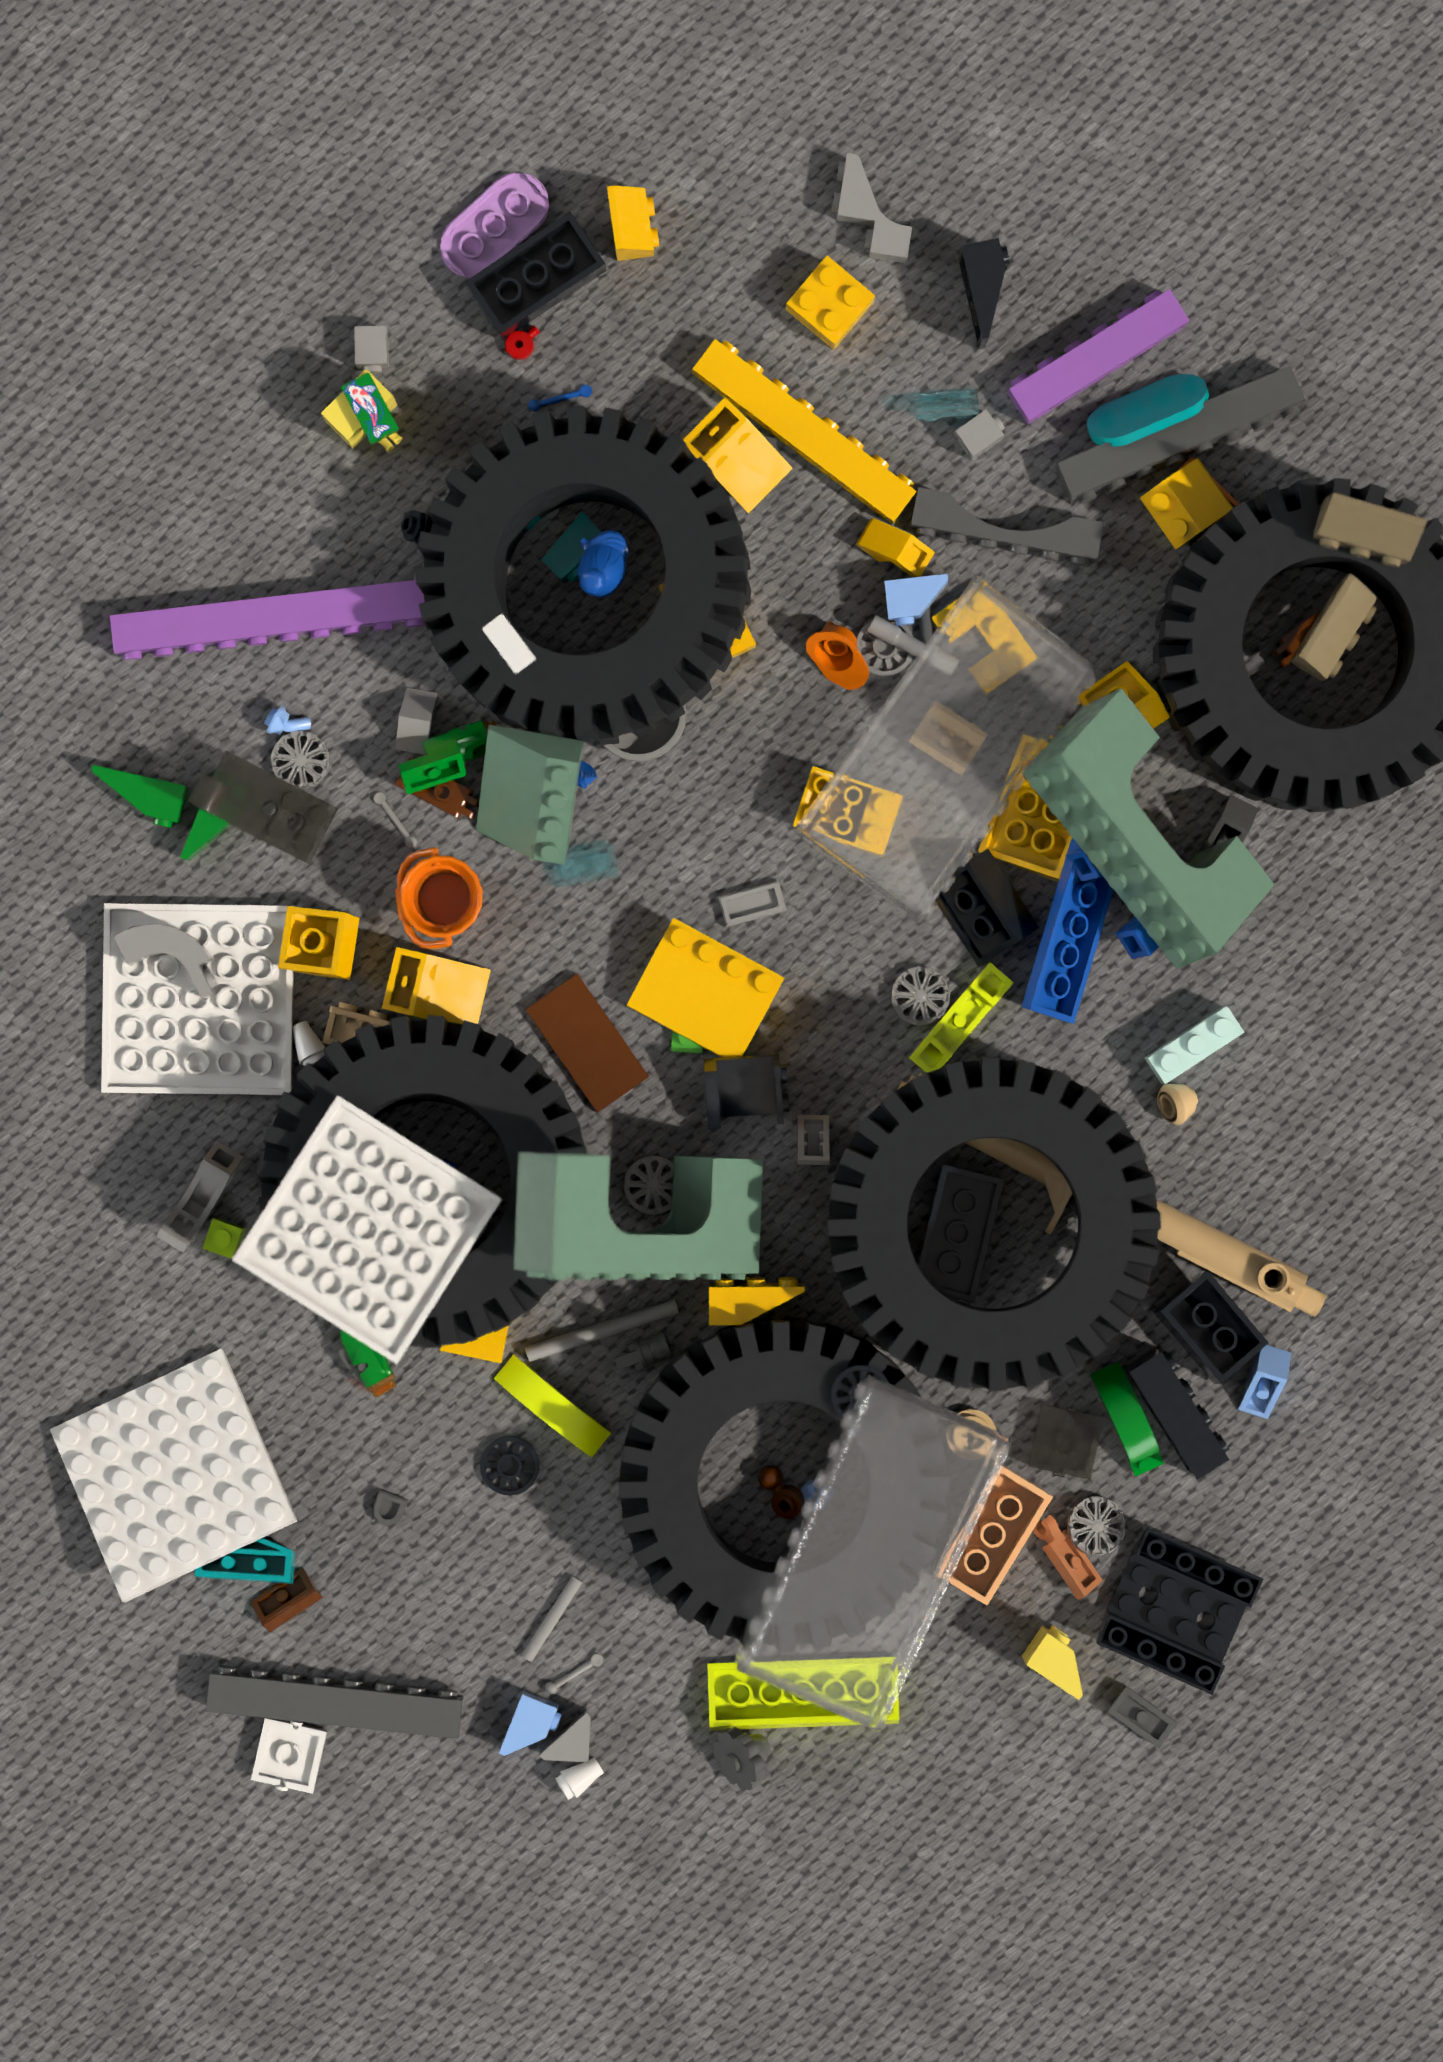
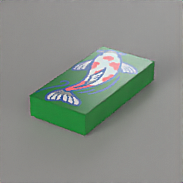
(370, 408)

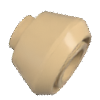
(1176, 1102)

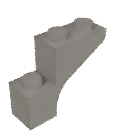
(858, 206)

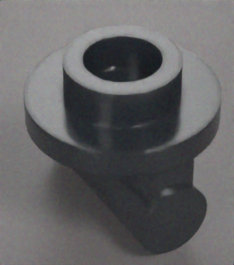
(414, 524)

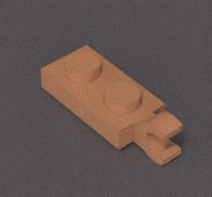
(1067, 1559)

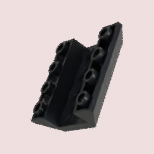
(1166, 1631)

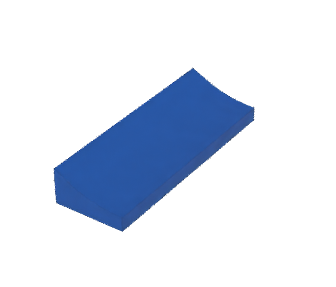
(1068, 944)

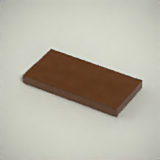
(587, 1043)

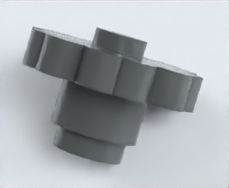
(741, 1757)

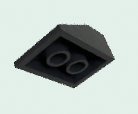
(982, 274)

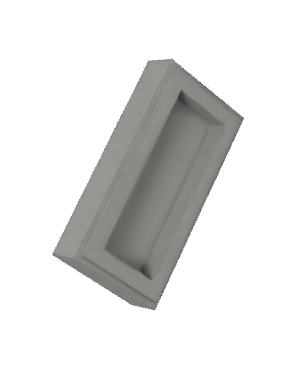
(752, 903)

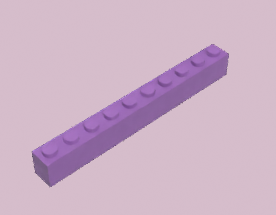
(266, 618)

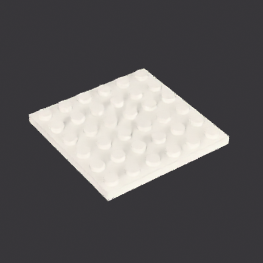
(170, 1039)
(367, 1229)
(173, 1475)

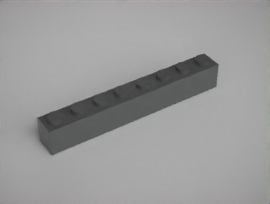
(1220, 420)
(335, 1703)

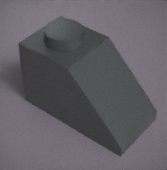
(1232, 821)

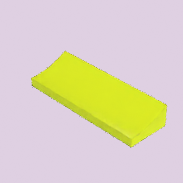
(753, 1704)

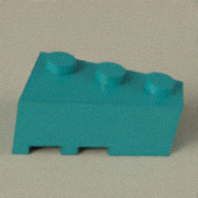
(254, 1562)

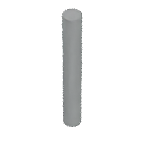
(552, 1618)

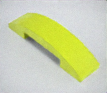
(961, 1019)
(552, 1406)

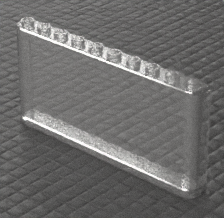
(947, 750)
(873, 1553)

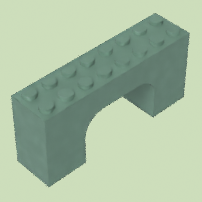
(1088, 788)
(570, 1234)

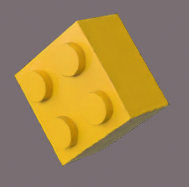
(830, 302)

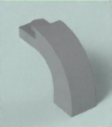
(156, 939)
(201, 1197)

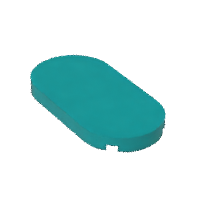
(1148, 410)

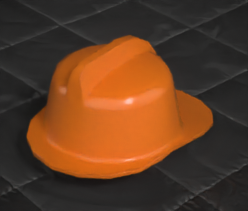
(838, 656)

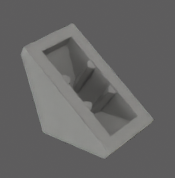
(415, 720)
(813, 1140)
(572, 1742)

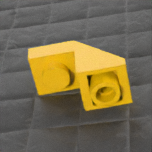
(895, 545)

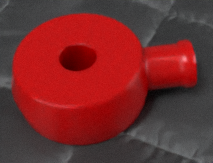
(523, 337)

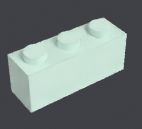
(1194, 1045)

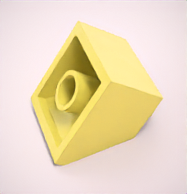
(1054, 1659)

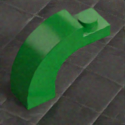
(1127, 1418)

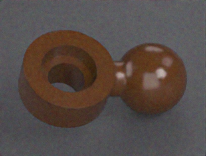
(771, 1478)

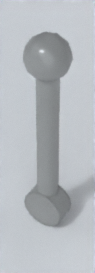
(380, 799)
(596, 1660)

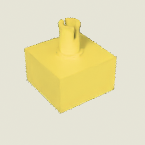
(344, 422)

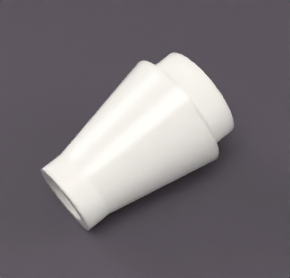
(307, 1044)
(578, 1778)

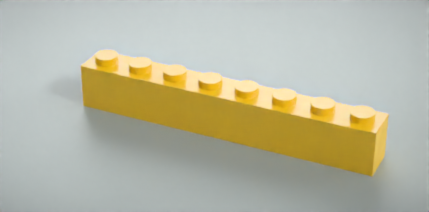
(804, 431)

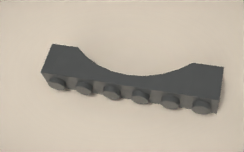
(941, 514)

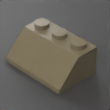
(1368, 530)
(1335, 629)

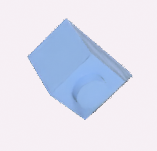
(911, 597)
(1265, 1381)
(530, 1722)

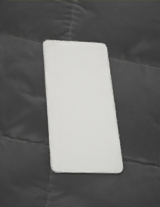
(508, 643)

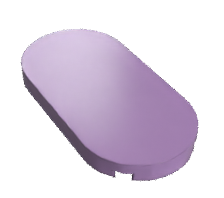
(494, 223)

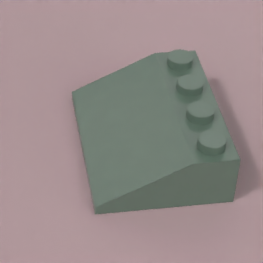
(529, 792)

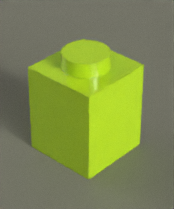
(224, 1237)

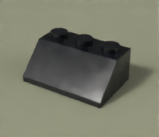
(985, 909)
(1211, 1327)

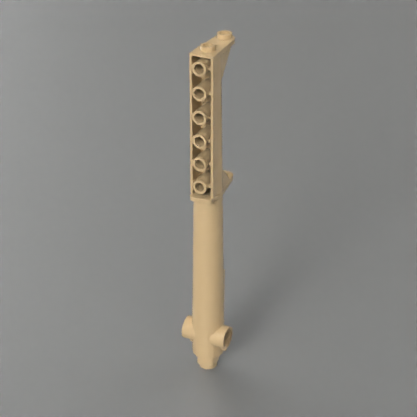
(1190, 1236)

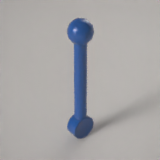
(585, 391)

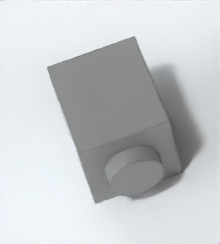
(371, 348)
(980, 434)

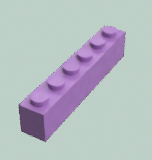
(1098, 356)

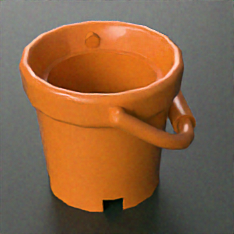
(437, 897)

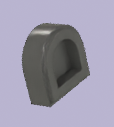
(388, 1508)

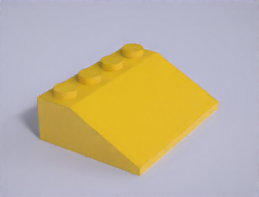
(1028, 835)
(705, 991)

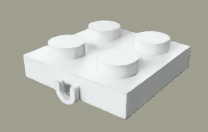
(289, 1755)

